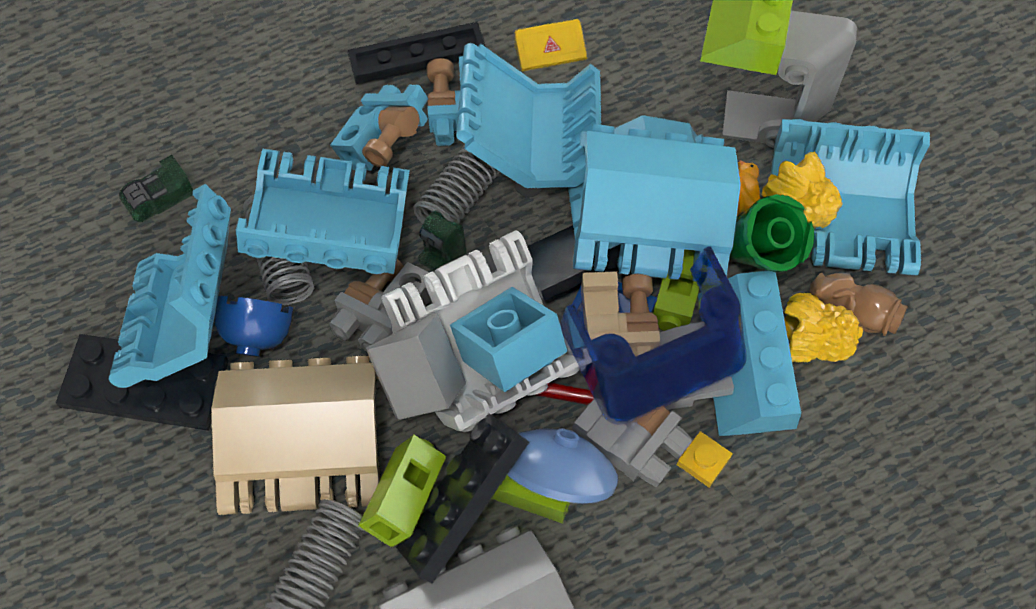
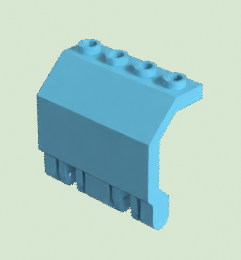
(877, 187)
(655, 197)
(324, 218)
(175, 299)

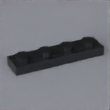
(412, 52)

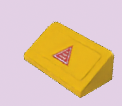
(550, 44)

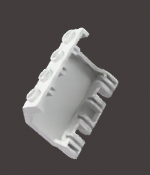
(455, 293)

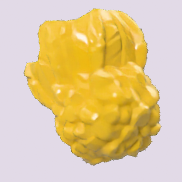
(808, 186)
(820, 329)

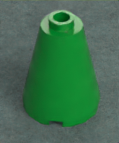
(773, 234)

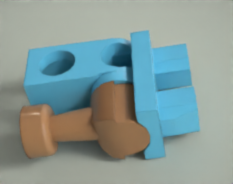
(442, 102)
(379, 124)

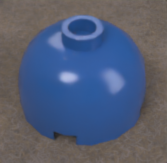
(252, 324)

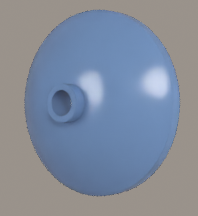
(564, 467)

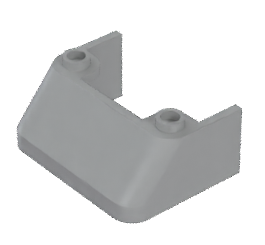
(815, 59)

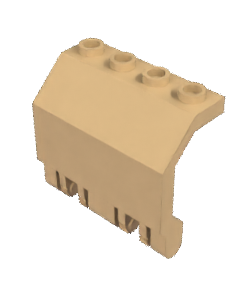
(294, 429)

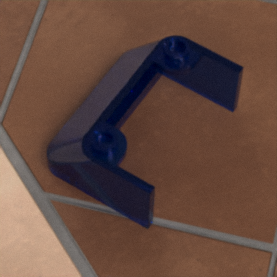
(638, 385)

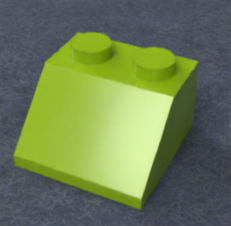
(747, 34)

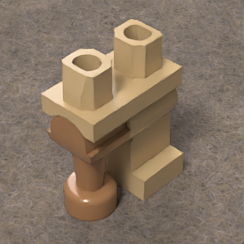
(602, 309)

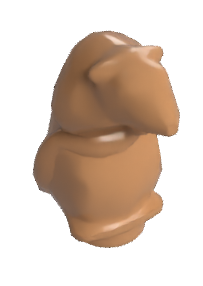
(872, 304)

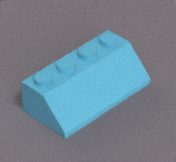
(766, 386)

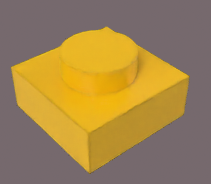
(704, 459)

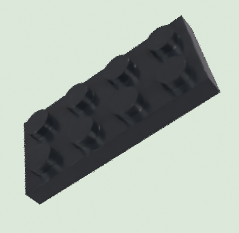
(175, 400)
(461, 496)

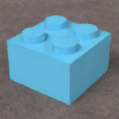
(509, 338)

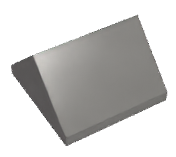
(417, 368)

